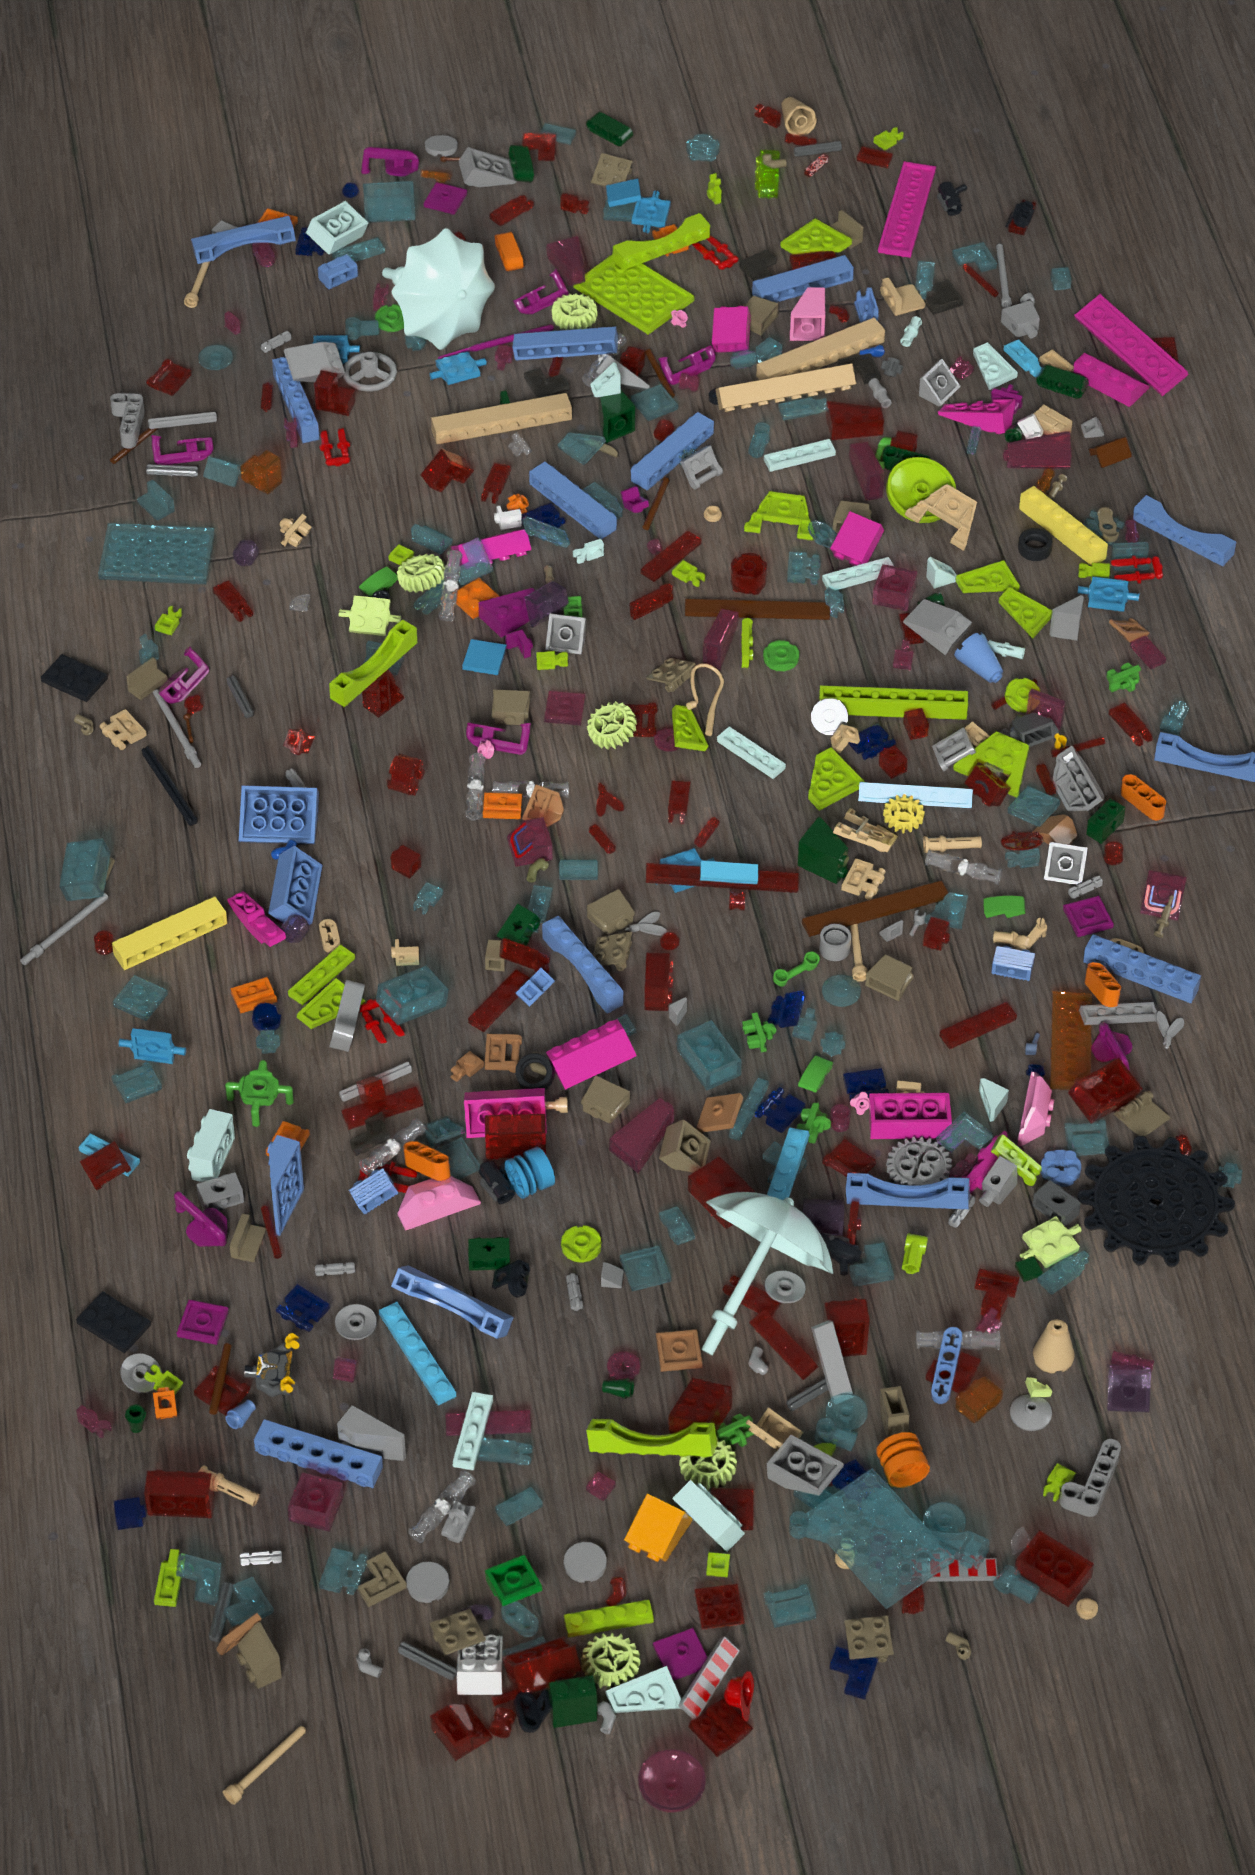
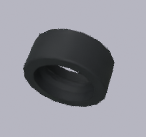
(1035, 554)
(534, 1058)

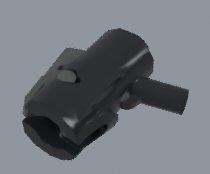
(949, 197)
(495, 1181)
(842, 1251)

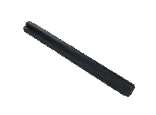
(169, 786)

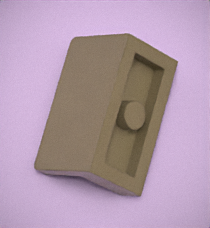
(849, 227)
(145, 679)
(246, 1240)

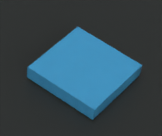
(623, 192)
(484, 657)

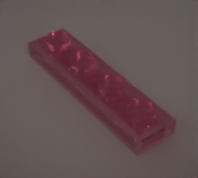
(498, 1422)

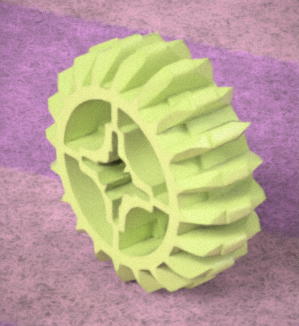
(574, 312)
(421, 573)
(612, 731)
(706, 1468)
(619, 1652)

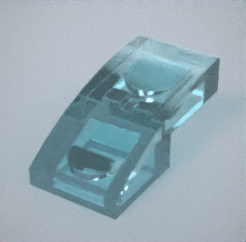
(677, 1225)

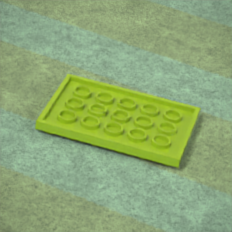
(634, 294)

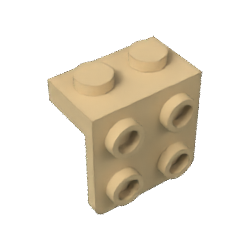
(901, 299)
(773, 1428)

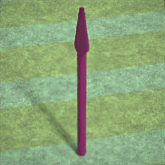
(499, 341)

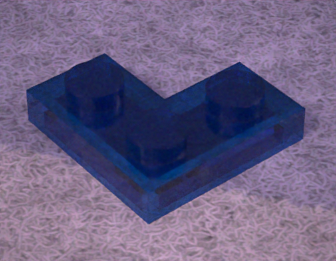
(859, 1671)

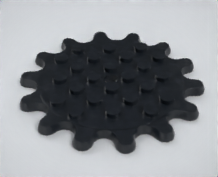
(1148, 1173)

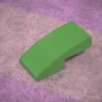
(378, 581)
(574, 607)
(1007, 905)
(815, 1073)

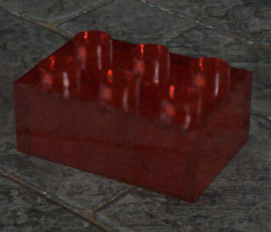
(1105, 1090)
(514, 1134)
(713, 1181)
(850, 1324)
(701, 1403)
(179, 1494)
(1054, 1568)
(542, 1664)

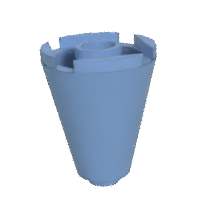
(980, 657)

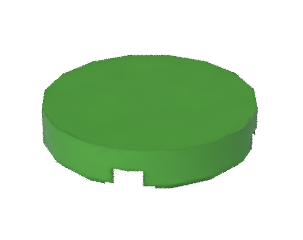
(390, 318)
(781, 655)

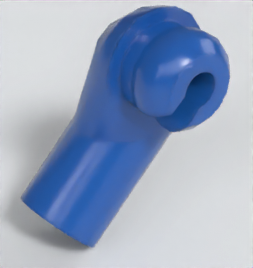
(876, 351)
(275, 853)

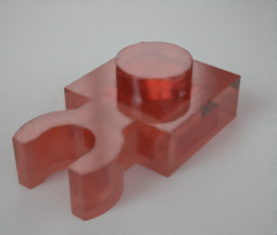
(770, 116)
(572, 204)

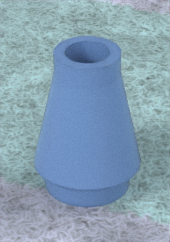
(238, 1416)

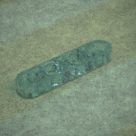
(748, 1109)

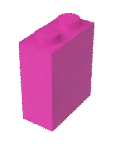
(731, 329)
(856, 539)

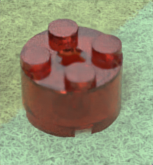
(748, 574)
(405, 774)

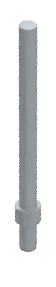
(1005, 300)
(190, 751)
(38, 950)

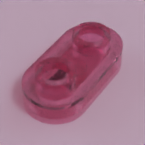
(263, 254)

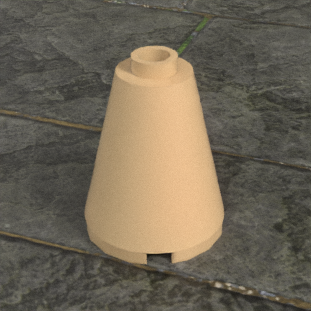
(798, 117)
(1054, 1348)

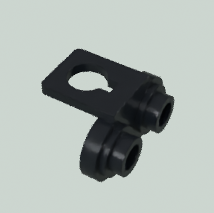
(1021, 214)
(516, 1278)
(530, 1710)

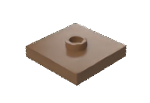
(719, 1112)
(678, 1350)
(236, 1634)

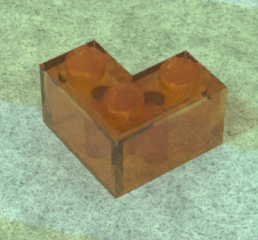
(262, 471)

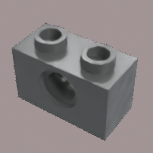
(1054, 1202)

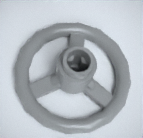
(370, 369)

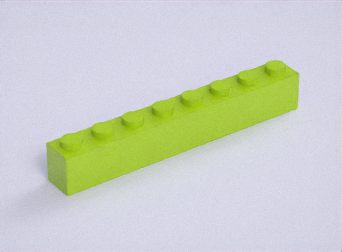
(895, 701)

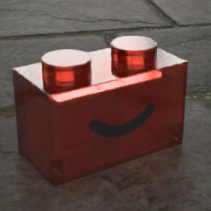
(987, 786)

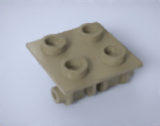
(611, 170)
(672, 673)
(613, 950)
(1142, 1114)
(457, 1631)
(869, 1638)

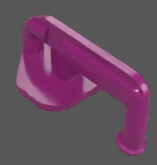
(395, 160)
(538, 304)
(697, 367)
(190, 456)
(184, 688)
(499, 745)
(1111, 1045)
(207, 1228)

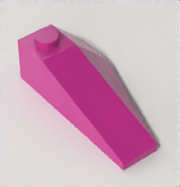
(989, 416)

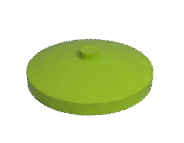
(915, 481)

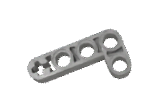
(132, 410)
(347, 1015)
(1099, 1477)

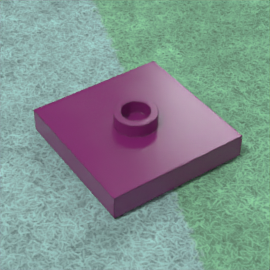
(445, 198)
(1088, 916)
(202, 1322)
(681, 1653)

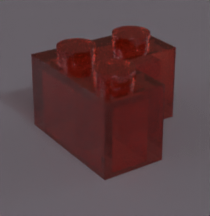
(330, 396)
(444, 468)

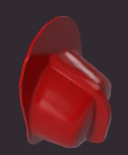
(740, 1693)

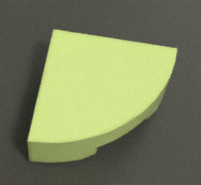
(1037, 1389)

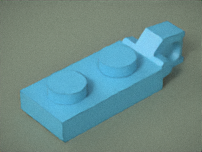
(1023, 357)

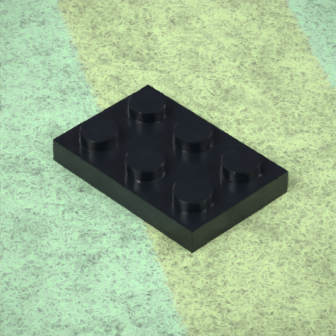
(74, 678)
(113, 1322)

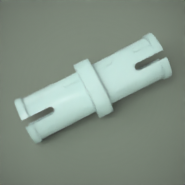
(911, 331)
(1007, 649)

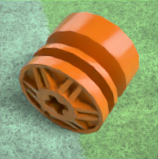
(902, 1460)

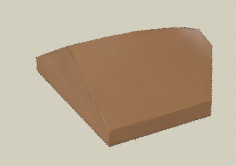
(1129, 630)
(544, 804)
(1058, 830)

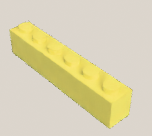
(1063, 526)
(169, 933)

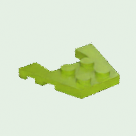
(782, 509)
(1002, 752)

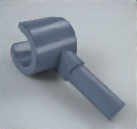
(1031, 1047)

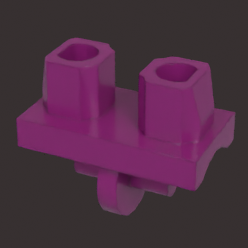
(1008, 393)

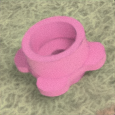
(679, 318)
(486, 749)
(855, 1102)

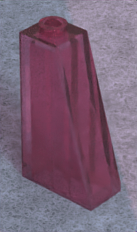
(567, 259)
(1040, 452)
(867, 470)
(719, 638)
(642, 1135)

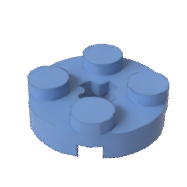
(1061, 1158)

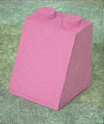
(808, 316)

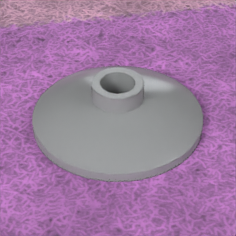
(784, 1286)
(355, 1315)
(140, 1365)
(1030, 1419)

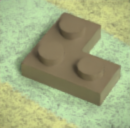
(386, 1581)

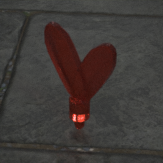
(607, 798)

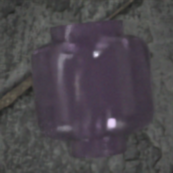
(245, 553)
(295, 928)

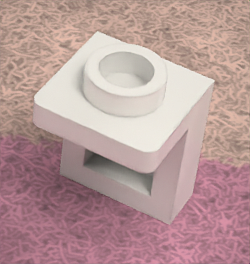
(1030, 427)
(508, 519)

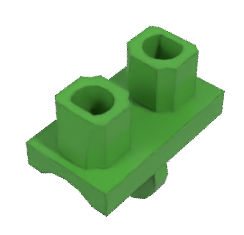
(1125, 679)
(761, 1032)
(815, 1121)
(736, 1431)

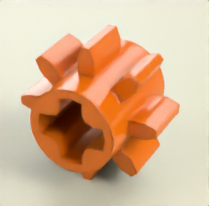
(518, 502)

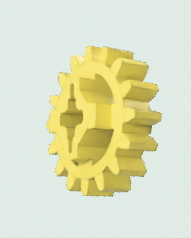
(903, 813)

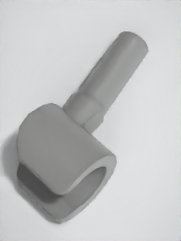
(918, 920)

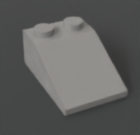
(485, 169)
(308, 360)
(628, 379)
(938, 625)
(371, 1435)
(802, 1467)

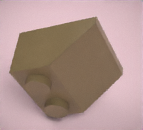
(684, 1147)
(259, 1657)

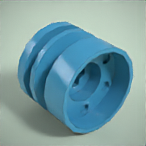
(529, 1172)

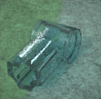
(355, 328)
(760, 440)
(1174, 720)
(834, 1434)
(805, 1530)
(1012, 1582)

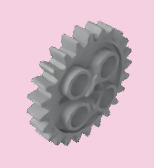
(906, 1159)

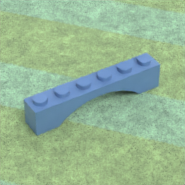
(273, 231)
(1212, 546)
(1176, 751)
(602, 985)
(868, 1190)
(473, 1310)

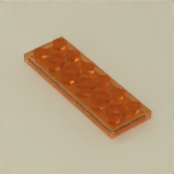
(1069, 1040)

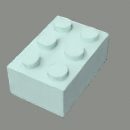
(337, 227)
(211, 1145)
(709, 1514)

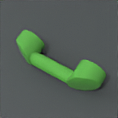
(886, 441)
(809, 963)

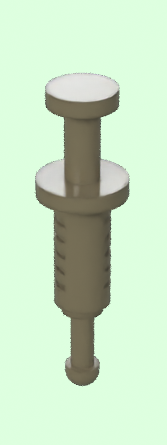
(1057, 486)
(1162, 922)

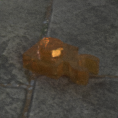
(439, 176)

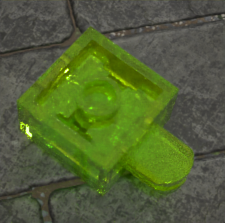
(767, 177)

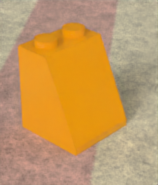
(657, 1528)

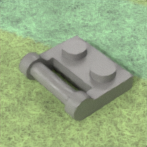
(699, 461)
(951, 745)

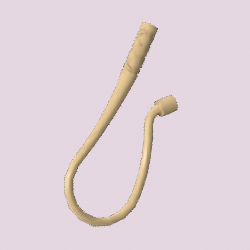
(690, 705)

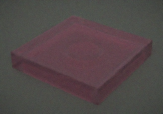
(1046, 706)
(564, 708)

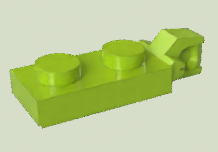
(168, 1583)

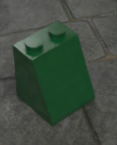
(616, 416)
(823, 852)
(573, 1701)

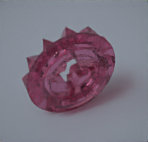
(661, 742)
(630, 1361)

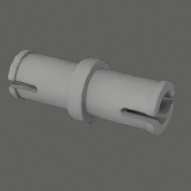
(879, 393)

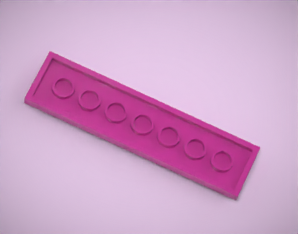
(907, 209)
(1131, 345)

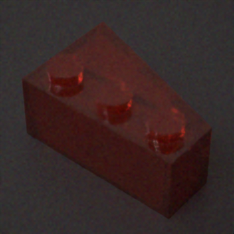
(853, 420)
(382, 694)
(658, 981)

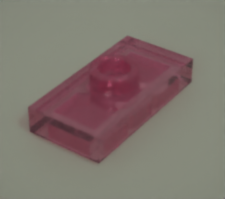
(1148, 652)

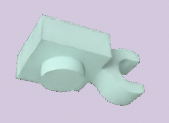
(590, 551)

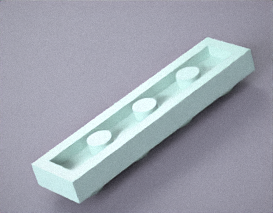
(799, 455)
(855, 575)
(751, 752)
(472, 1431)

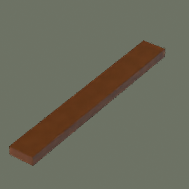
(758, 609)
(876, 907)

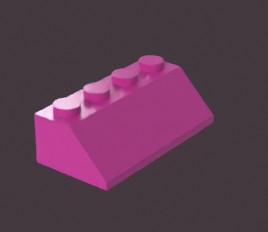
(1109, 380)
(501, 546)
(591, 1054)
(500, 1103)
(908, 1115)

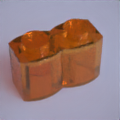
(978, 1399)

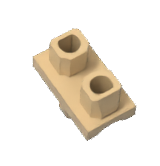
(291, 530)

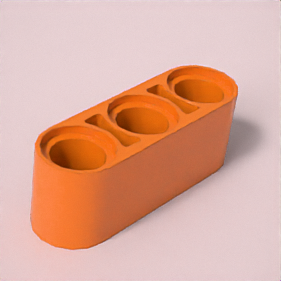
(509, 251)
(1143, 797)
(1102, 984)
(426, 1160)

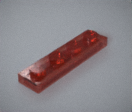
(670, 556)
(498, 1001)
(978, 1025)
(390, 1106)
(783, 1344)

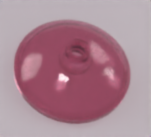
(675, 1770)

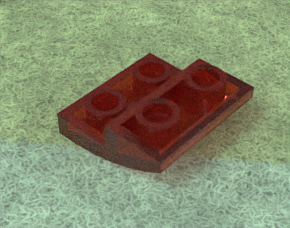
(719, 1606)
(720, 1727)

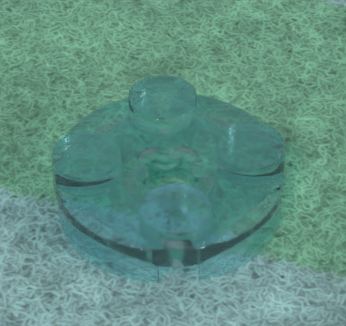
(697, 153)

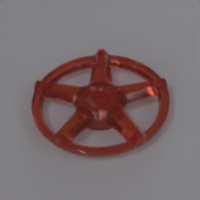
(1022, 840)

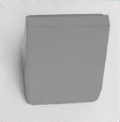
(1092, 428)
(892, 931)
(677, 1010)
(611, 1276)

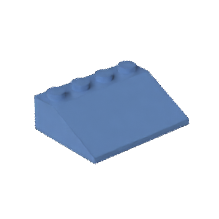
(278, 814)
(285, 1178)

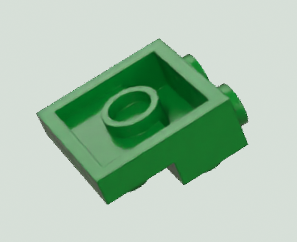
(513, 1580)

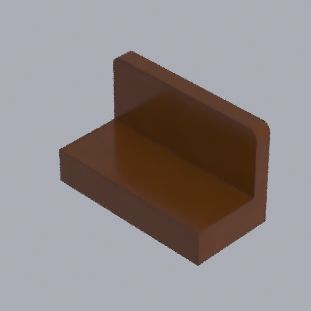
(1111, 451)

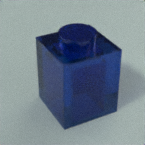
(129, 1513)

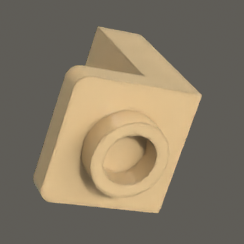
(842, 736)
(405, 955)
(908, 1087)

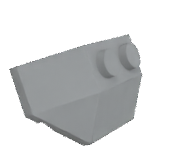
(1076, 782)

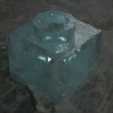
(1060, 278)

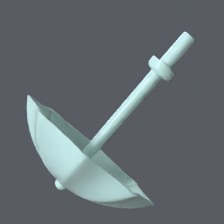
(442, 288)
(775, 1225)

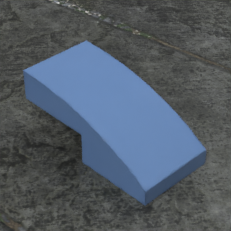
(535, 987)

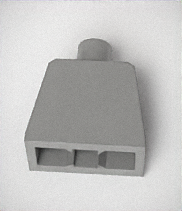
(1021, 319)
(999, 1182)

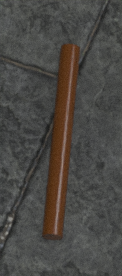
(659, 372)
(125, 451)
(651, 514)
(220, 1379)

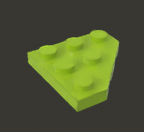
(814, 238)
(831, 779)

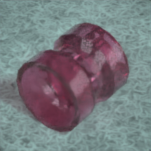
(687, 381)
(840, 1118)

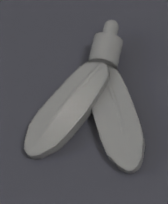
(647, 925)
(1166, 1031)

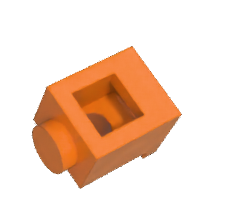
(165, 1412)

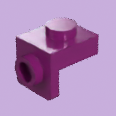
(633, 501)
(519, 640)

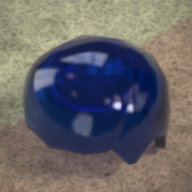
(266, 1017)

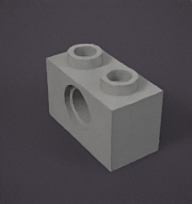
(220, 1192)

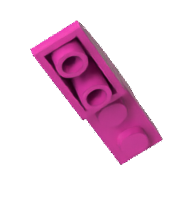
(255, 920)
(986, 1160)

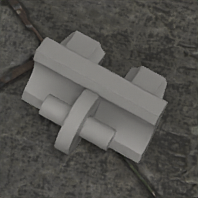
(458, 1522)

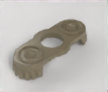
(1105, 517)

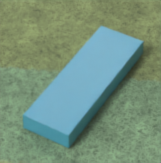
(729, 872)
(94, 1143)

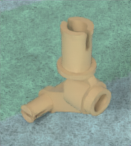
(1021, 942)

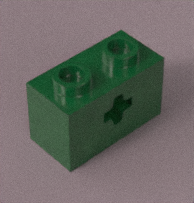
(1105, 821)
(519, 918)
(488, 1253)

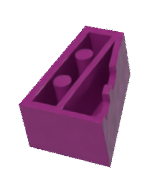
(505, 612)

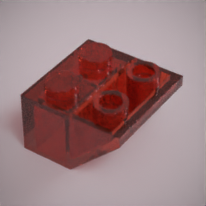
(459, 1729)

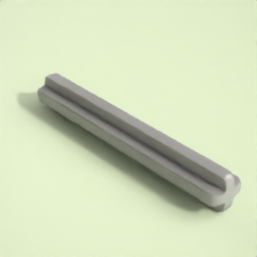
(182, 420)
(386, 1076)

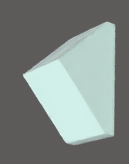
(608, 382)
(939, 573)
(993, 1097)

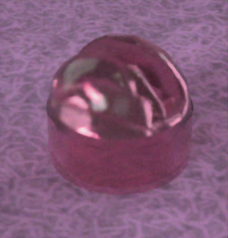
(654, 546)

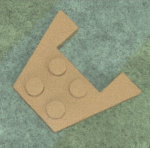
(951, 507)
(866, 834)

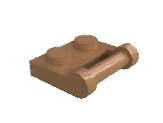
(496, 1051)

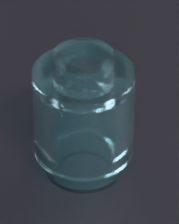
(743, 359)

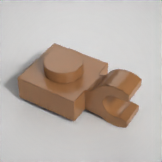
(468, 1065)

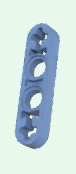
(948, 1365)

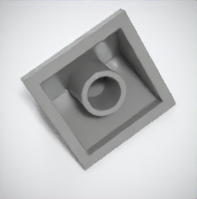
(938, 384)
(1067, 619)
(566, 634)
(1065, 863)

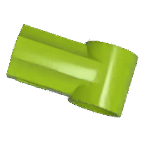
(914, 1250)

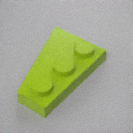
(989, 578)
(1025, 611)
(686, 730)
(323, 1006)

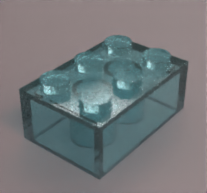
(389, 201)
(84, 869)
(412, 995)
(709, 1055)

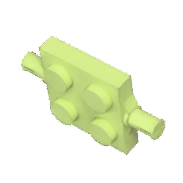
(369, 615)
(1050, 1242)

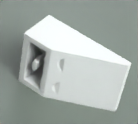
(481, 1668)

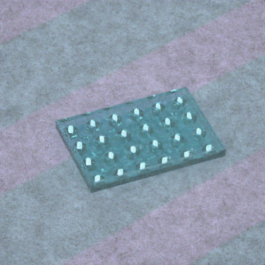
(156, 553)
(879, 1538)

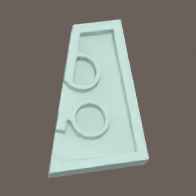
(993, 366)
(645, 1693)

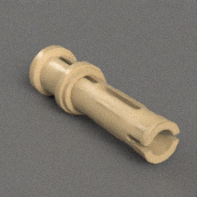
(942, 843)
(231, 1488)

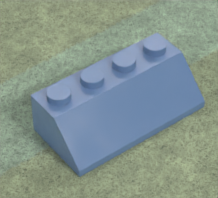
(295, 885)

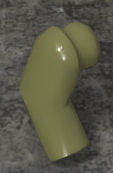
(539, 864)

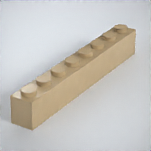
(823, 351)
(785, 387)
(501, 418)

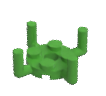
(258, 1097)

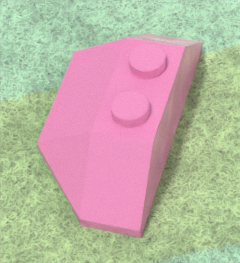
(1036, 1110)
(435, 1200)

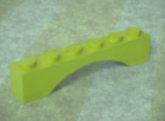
(636, 252)
(352, 683)
(611, 1437)

